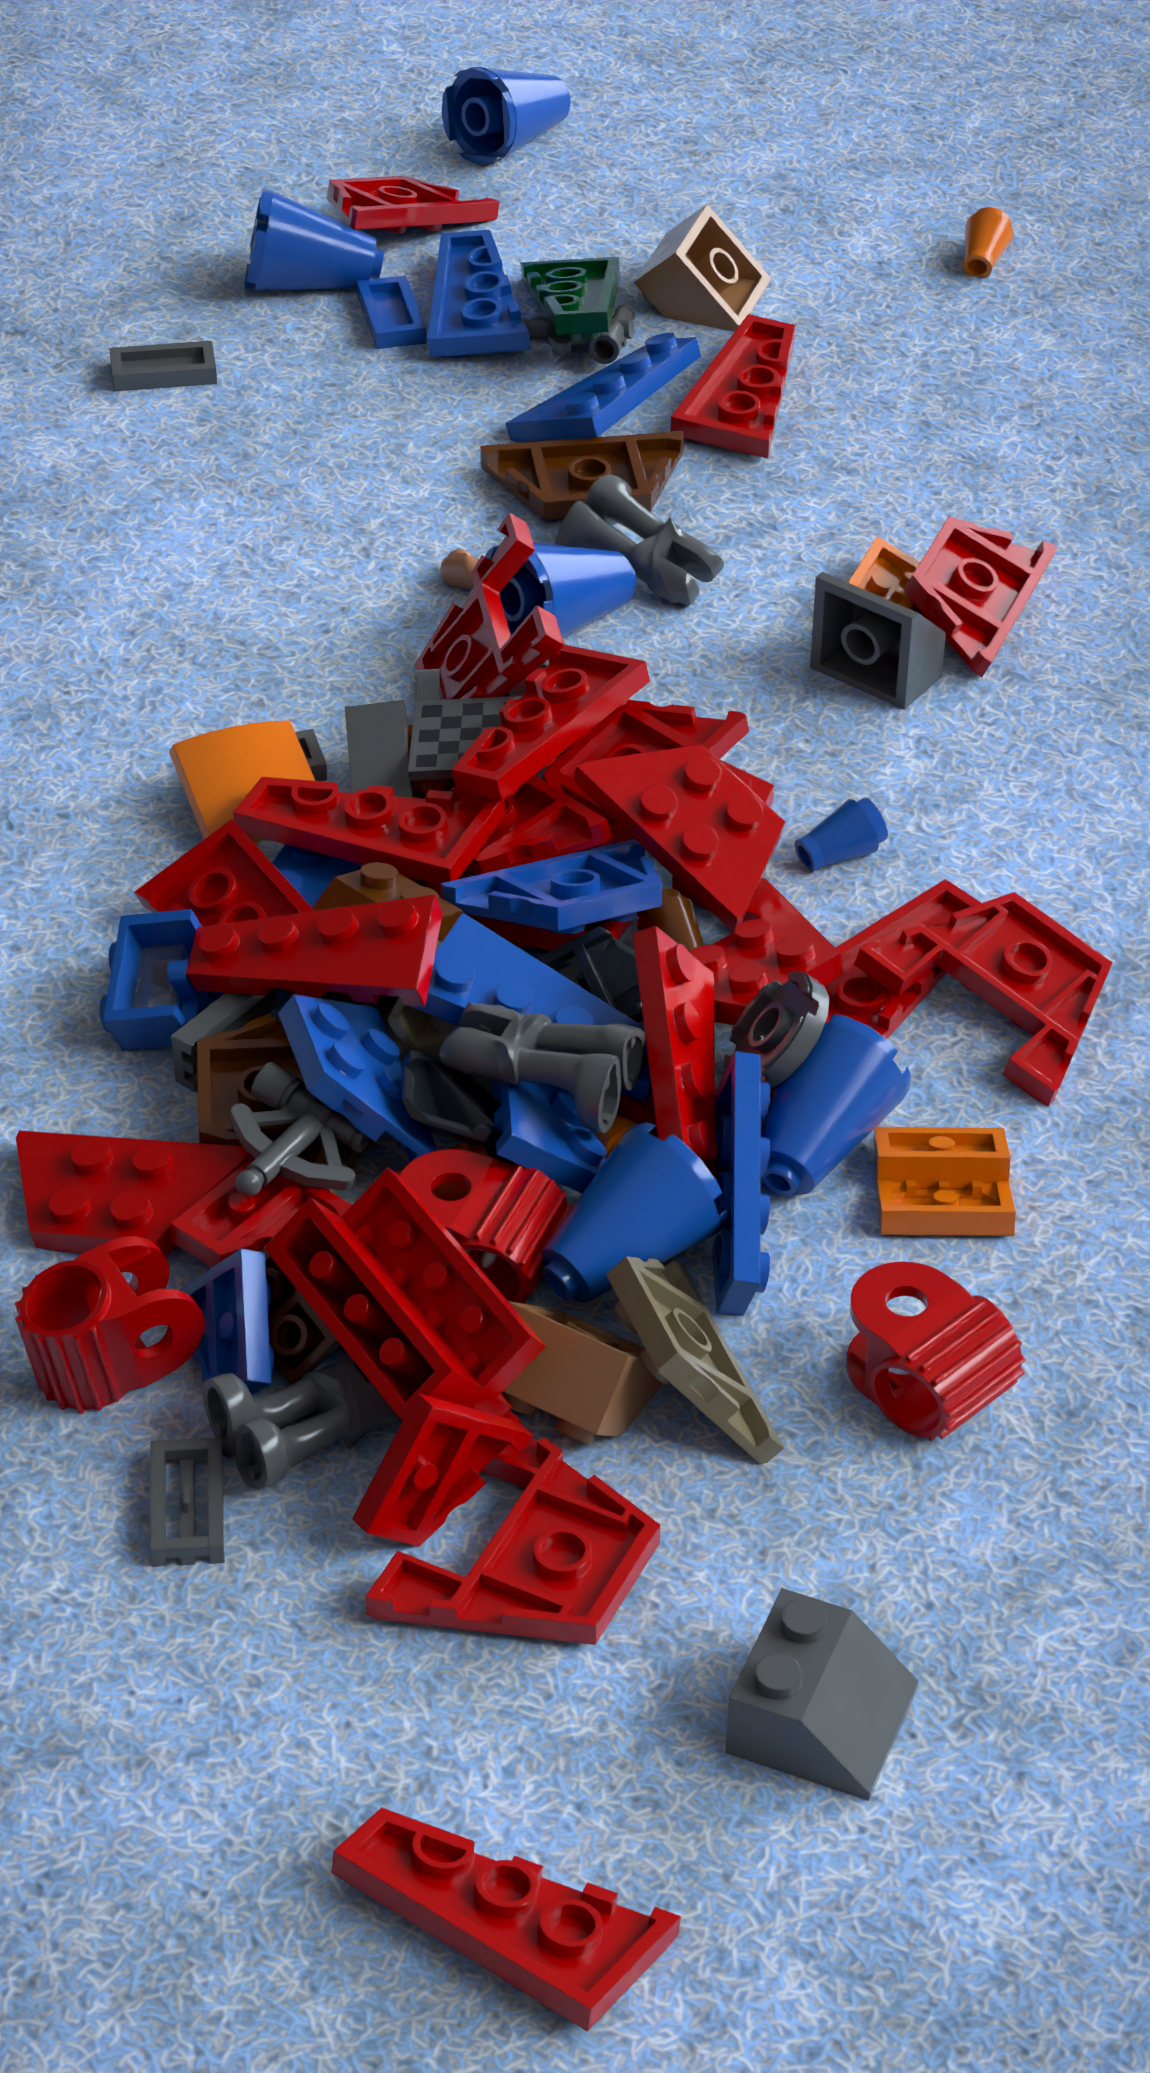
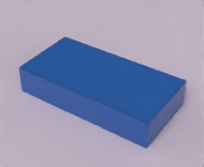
(391, 312)

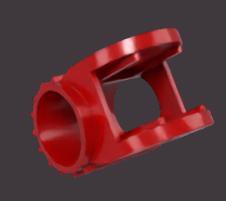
(501, 1219)
(89, 1343)
(955, 1350)

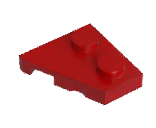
(230, 1222)
(433, 1468)

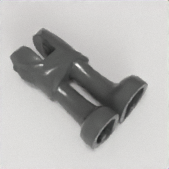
(659, 559)
(578, 1058)
(251, 1426)

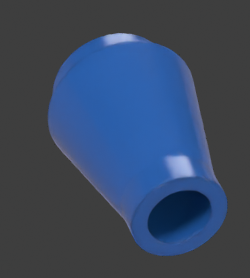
(843, 835)

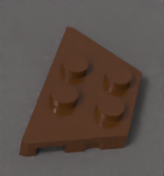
(560, 472)
(226, 1074)

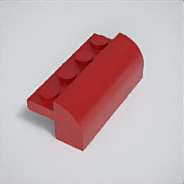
(405, 1299)

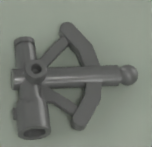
(602, 349)
(309, 1118)

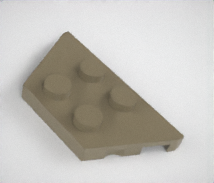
(689, 1350)

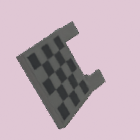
(448, 727)

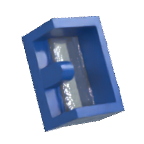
(148, 980)

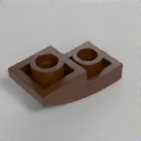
(295, 1330)

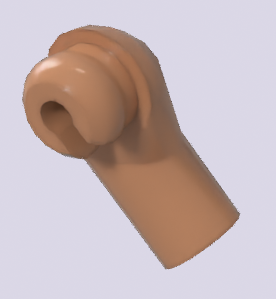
(457, 569)

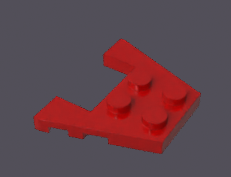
(474, 641)
(764, 949)
(1015, 963)
(549, 1569)

